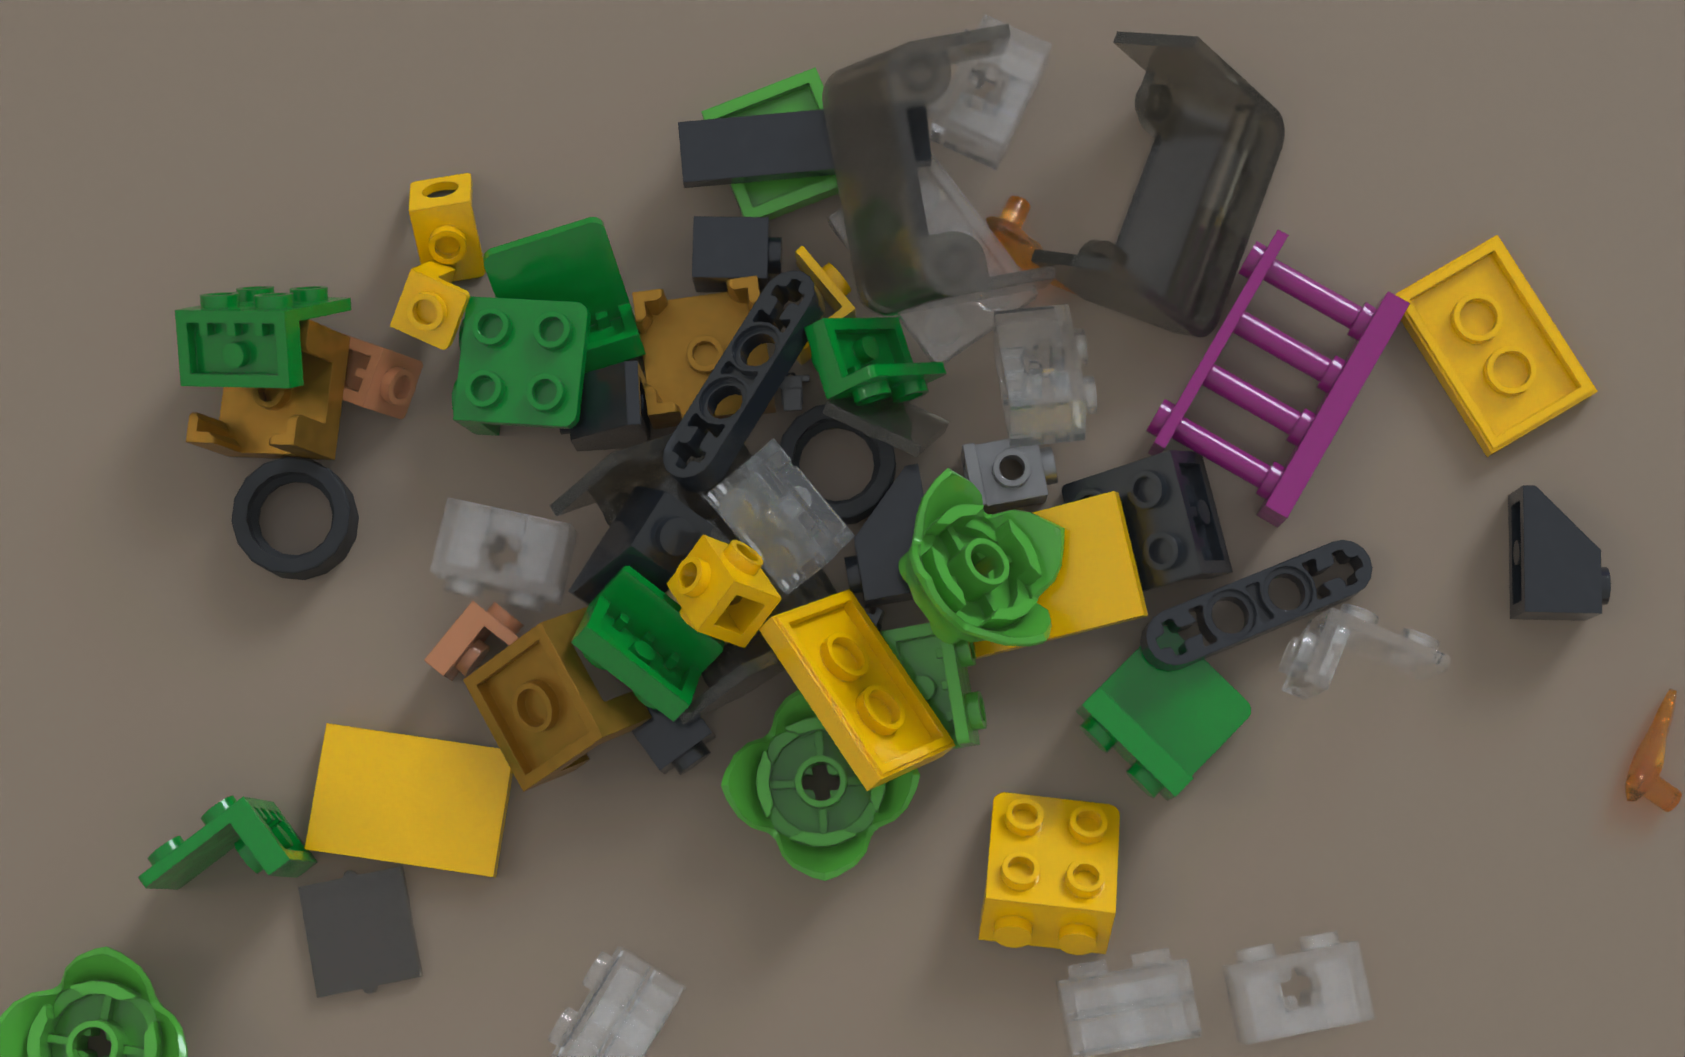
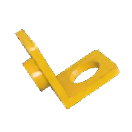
(447, 225)
(832, 287)

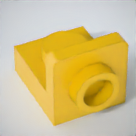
(431, 305)

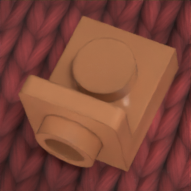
(380, 378)
(464, 645)

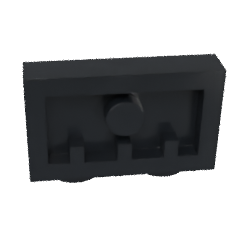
(1166, 515)

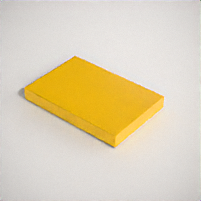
(1493, 346)
(1097, 573)
(857, 688)
(410, 800)

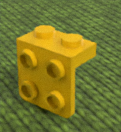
(1051, 874)

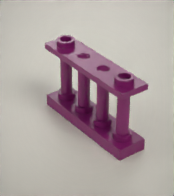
(1336, 377)

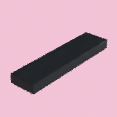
(770, 147)

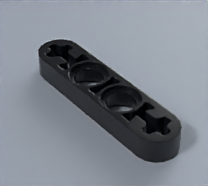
(735, 377)
(1253, 599)

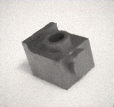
(982, 465)

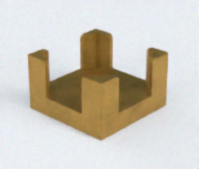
(685, 343)
(283, 420)
(547, 705)

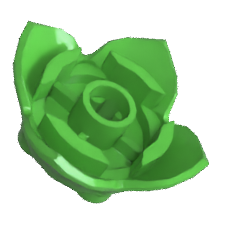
(979, 570)
(769, 795)
(95, 993)

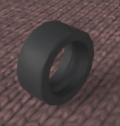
(252, 497)
(863, 504)

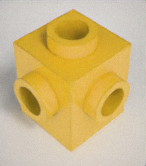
(724, 590)

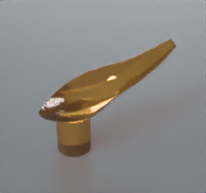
(1011, 236)
(1648, 761)

